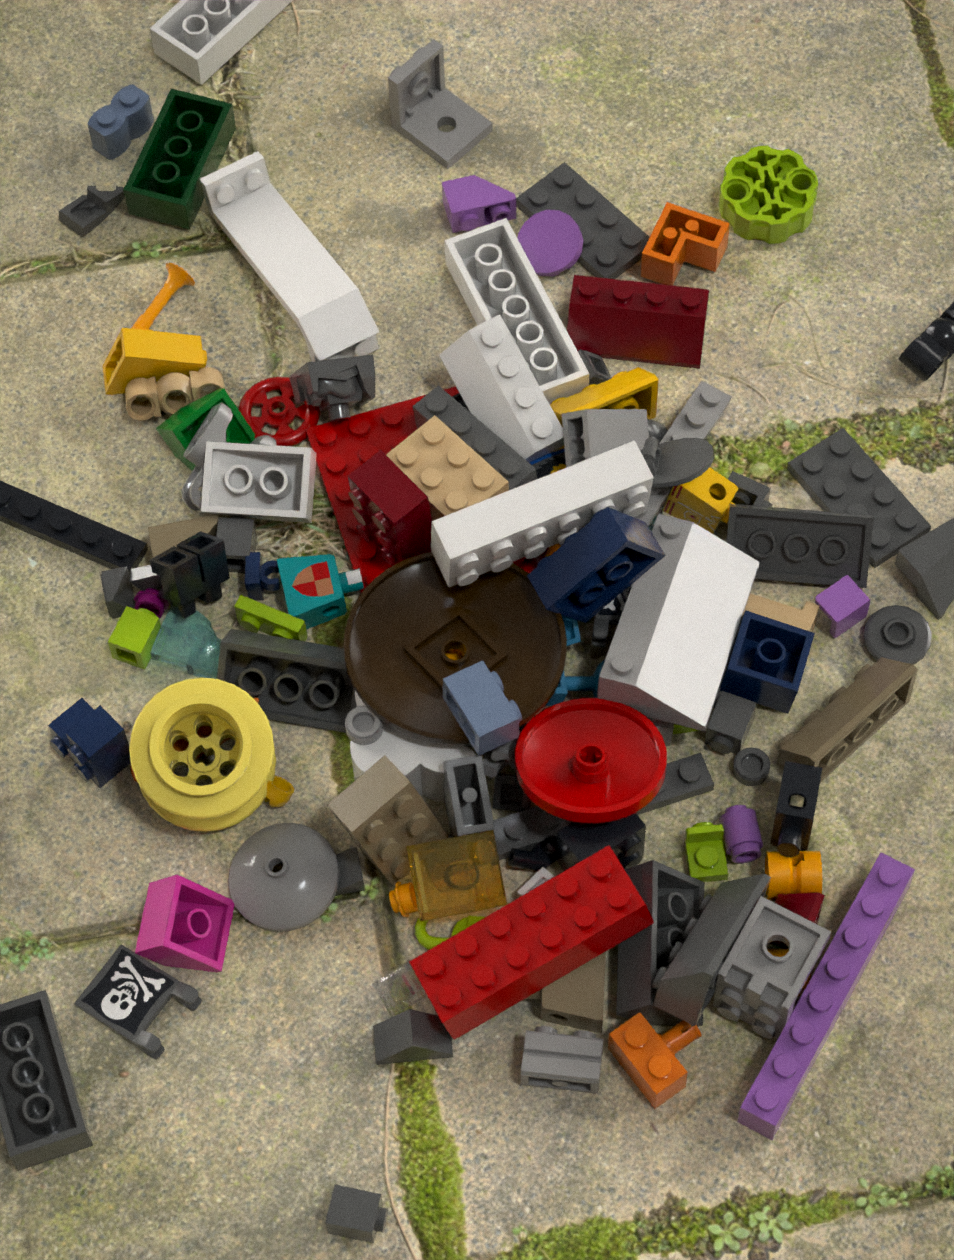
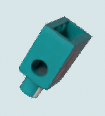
(316, 588)

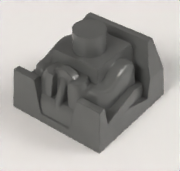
(335, 384)

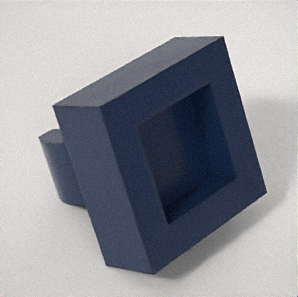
(256, 576)

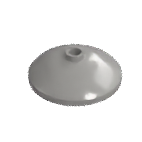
(296, 892)

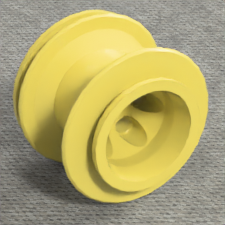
(177, 715)

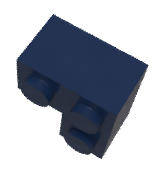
(91, 741)

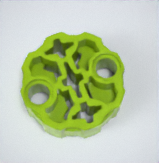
(768, 194)

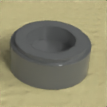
(751, 766)

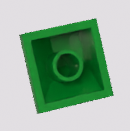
(184, 423)

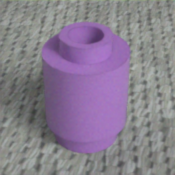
(741, 834)

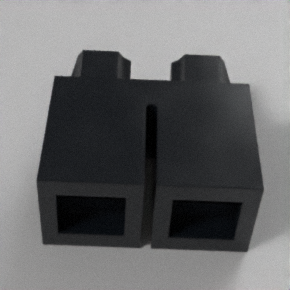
(191, 572)

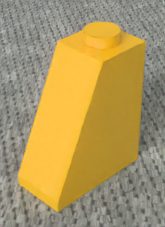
(150, 354)

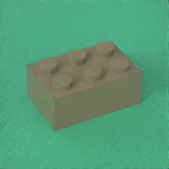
(384, 817)

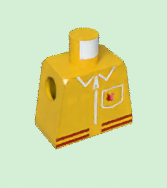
(702, 500)

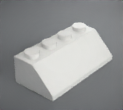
(503, 389)

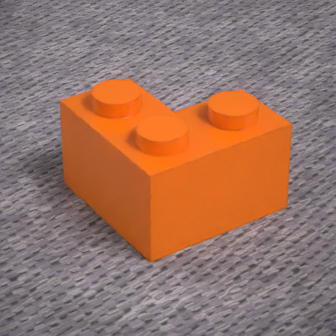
(681, 238)

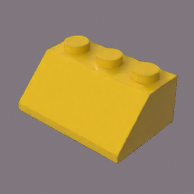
(623, 391)

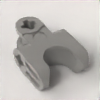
(211, 430)

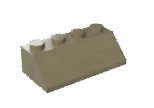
(850, 717)

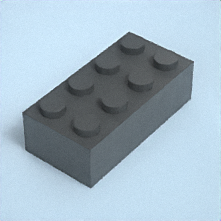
(37, 1087)

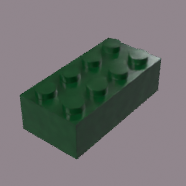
(179, 151)

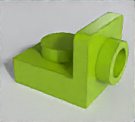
(706, 852)

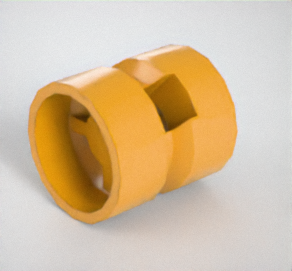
(793, 874)

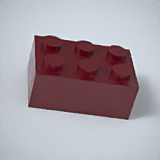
(390, 509)

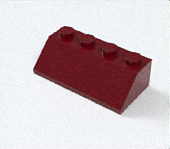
(638, 320)

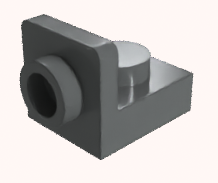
(750, 491)

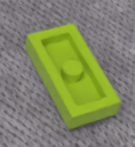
(260, 617)

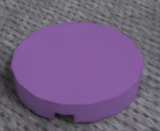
(551, 242)

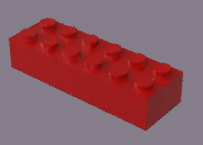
(531, 942)

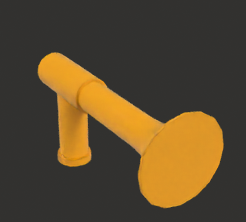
(175, 280)

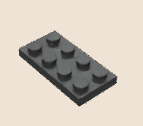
(609, 237)
(848, 481)
(803, 543)

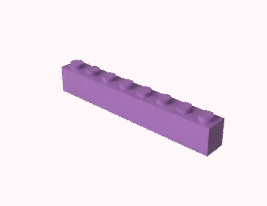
(825, 996)

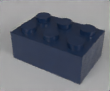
(595, 564)

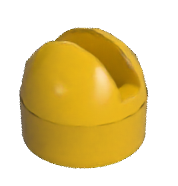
(278, 792)

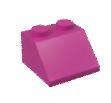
(184, 925)

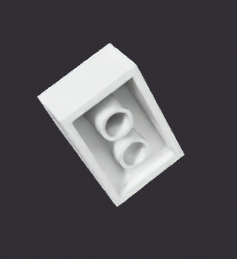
(259, 481)

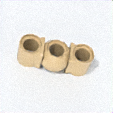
(158, 392)

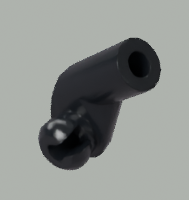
(540, 856)

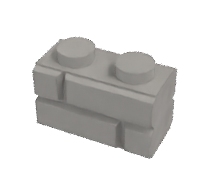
(562, 1060)

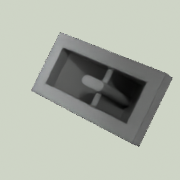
(411, 1037)

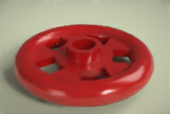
(257, 397)

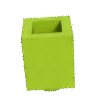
(134, 637)

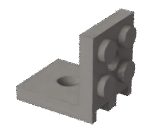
(423, 105)
(764, 986)

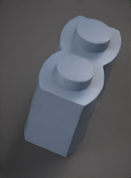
(120, 122)

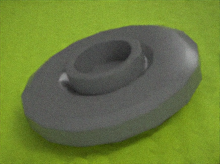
(897, 634)

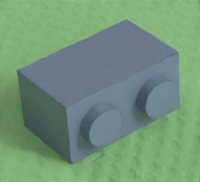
(481, 707)

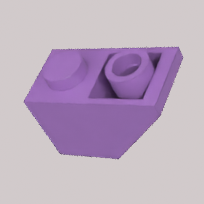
(476, 203)

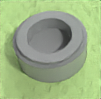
(363, 726)

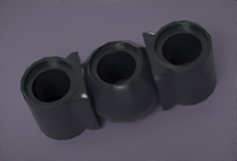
(931, 347)

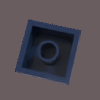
(767, 661)

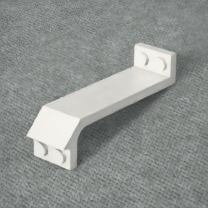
(290, 260)

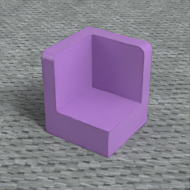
(843, 604)

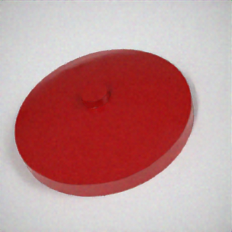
(590, 760)

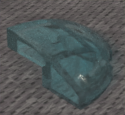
(188, 644)

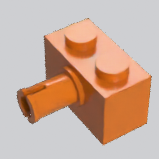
(651, 1056)

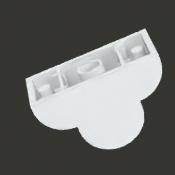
(415, 758)

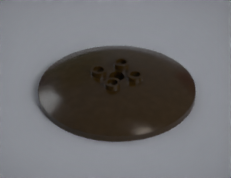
(413, 618)

